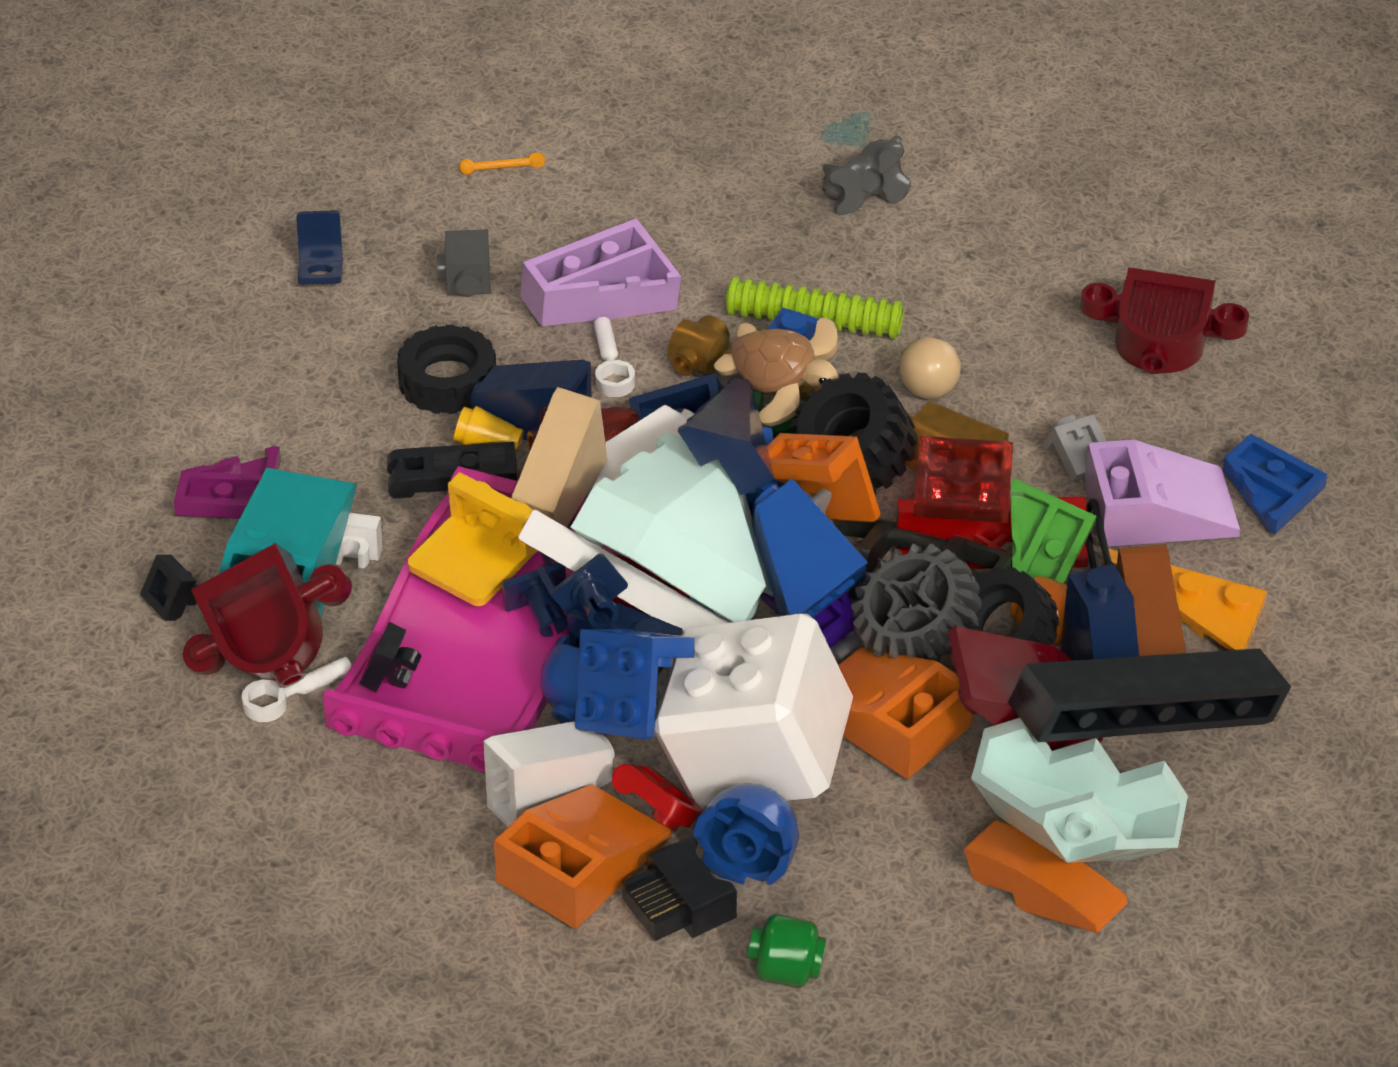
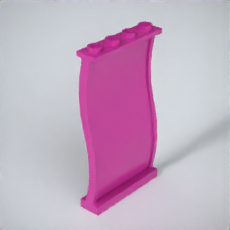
(474, 670)

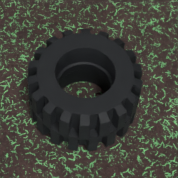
(858, 404)

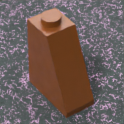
(1157, 614)

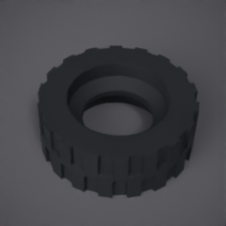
(439, 345)
(1010, 585)

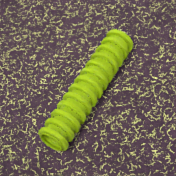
(842, 310)

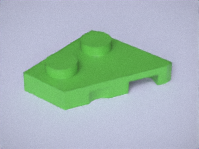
(1046, 532)

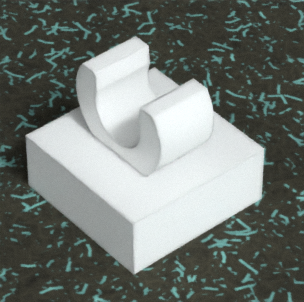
(361, 539)

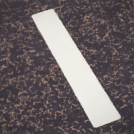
(642, 590)

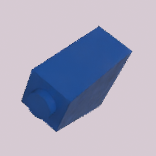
(803, 551)

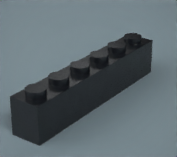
(1148, 694)

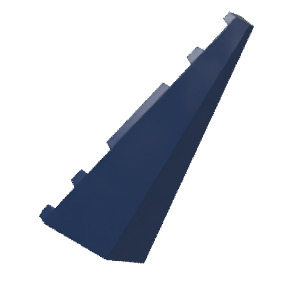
(732, 432)

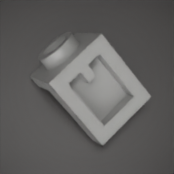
(1071, 440)

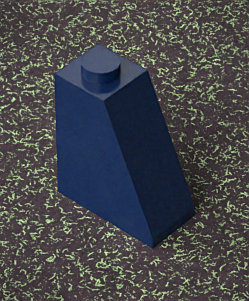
(520, 390)
(1099, 616)

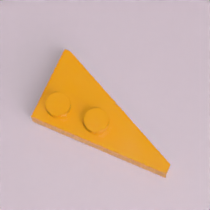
(1216, 606)

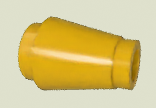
(482, 427)

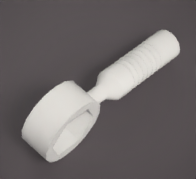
(611, 366)
(312, 681)

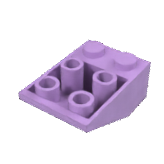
(1157, 494)

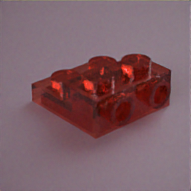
(963, 479)

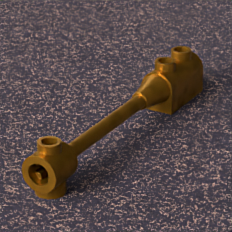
(703, 342)

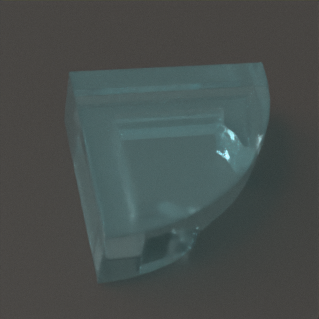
(849, 132)

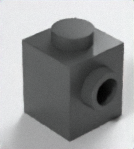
(465, 262)

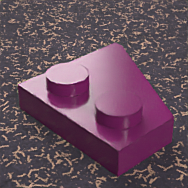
(222, 488)

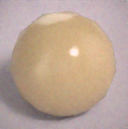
(929, 368)

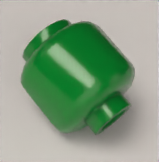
(786, 950)

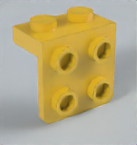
(476, 544)

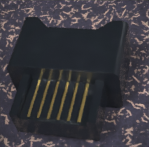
(679, 893)

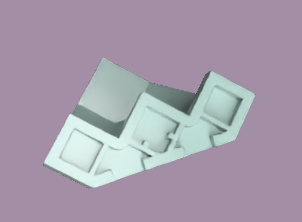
(681, 526)
(1077, 797)

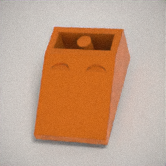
(902, 709)
(575, 852)

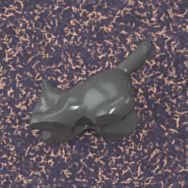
(868, 174)

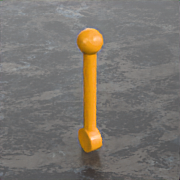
(467, 166)

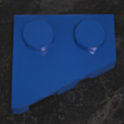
(1272, 481)

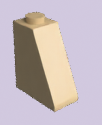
(564, 457)

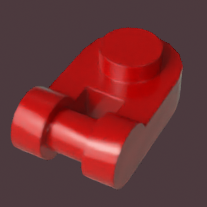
(670, 803)

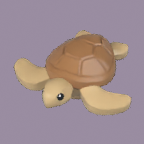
(781, 363)

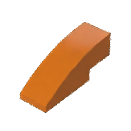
(1042, 880)

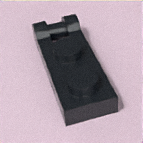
(433, 467)

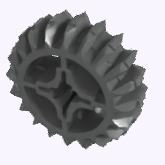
(916, 582)

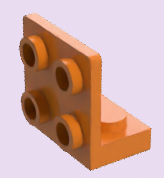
(827, 464)

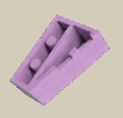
(601, 276)

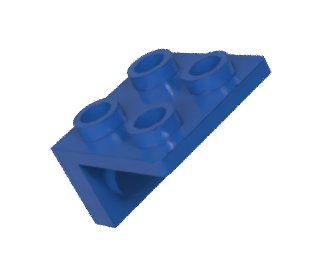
(621, 679)

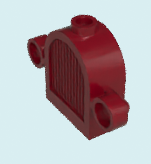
(1163, 318)
(264, 617)

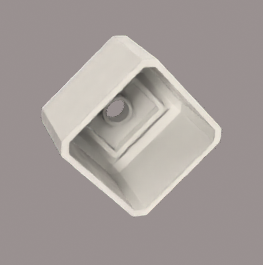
(754, 709)

